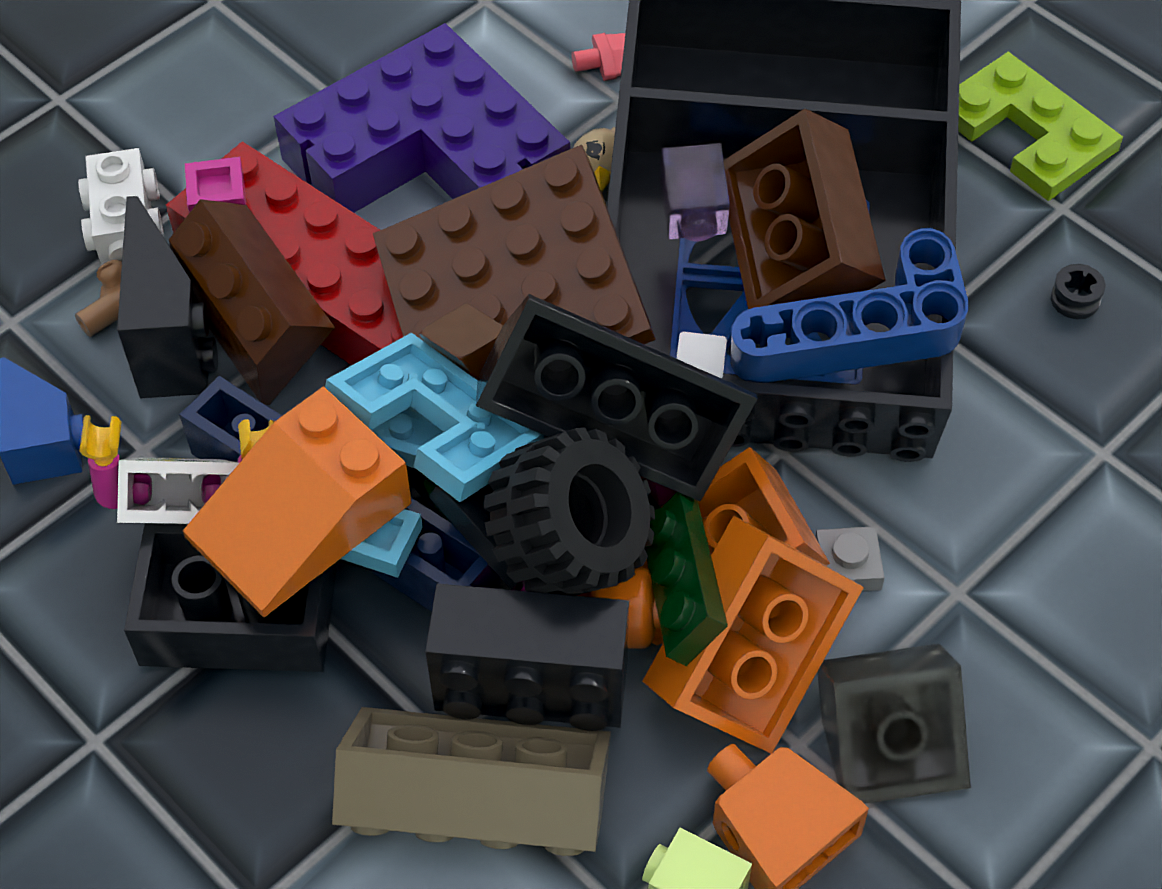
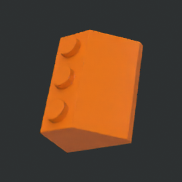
(780, 627)

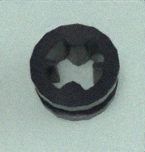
(1084, 279)

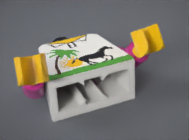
(154, 487)

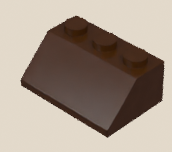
(801, 214)
(251, 295)

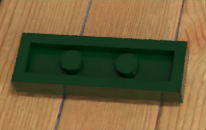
(684, 580)

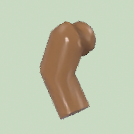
(105, 309)

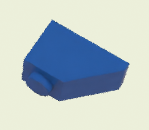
(36, 427)

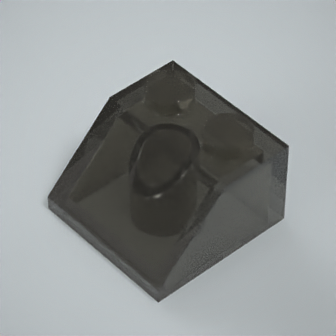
(895, 722)

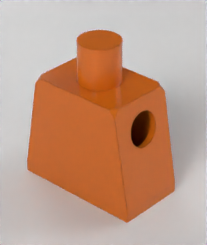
(782, 816)

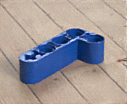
(844, 320)

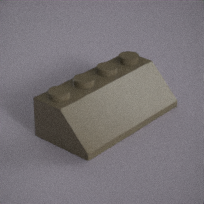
(471, 780)

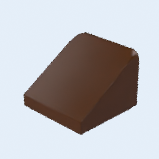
(463, 337)

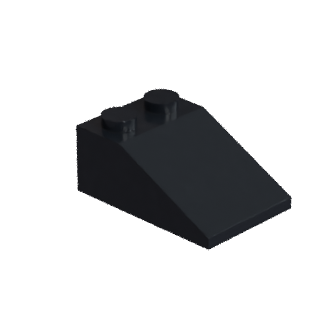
(158, 314)

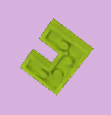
(1066, 133)

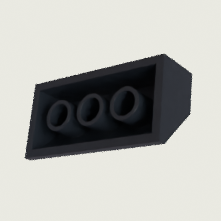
(571, 373)

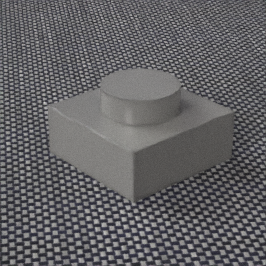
(854, 554)

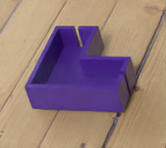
(411, 114)

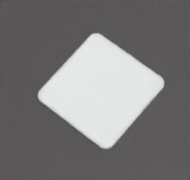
(703, 351)

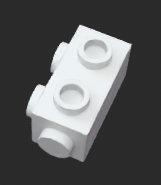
(104, 193)

